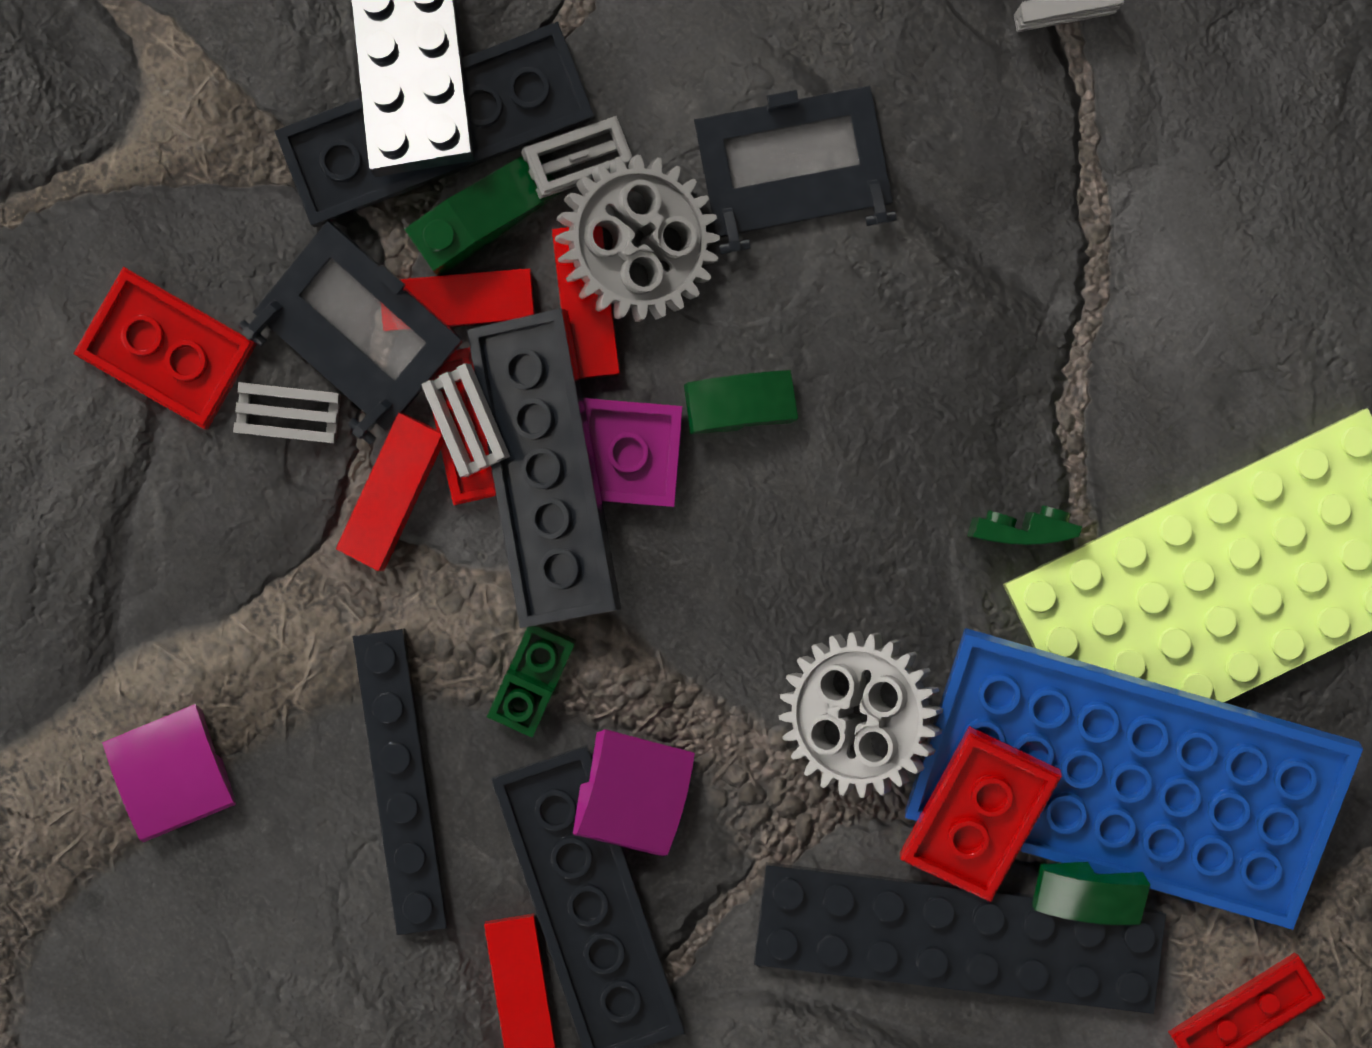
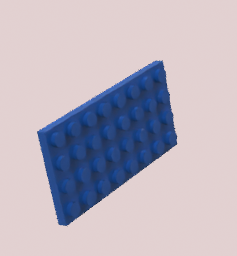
(1153, 776)

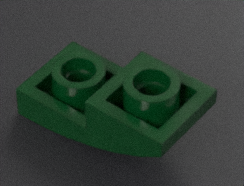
(740, 401)
(1042, 528)
(531, 679)
(1081, 895)

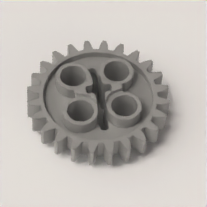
(608, 270)
(902, 726)

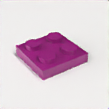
(635, 450)

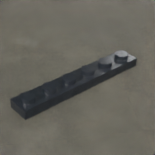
(400, 781)

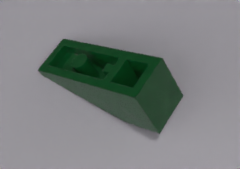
(476, 216)

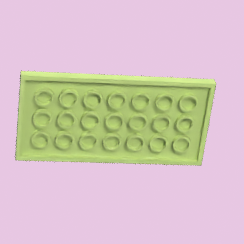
(1224, 578)

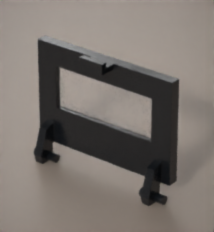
(793, 163)
(356, 327)

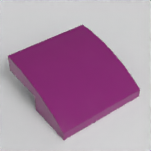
(169, 773)
(634, 793)

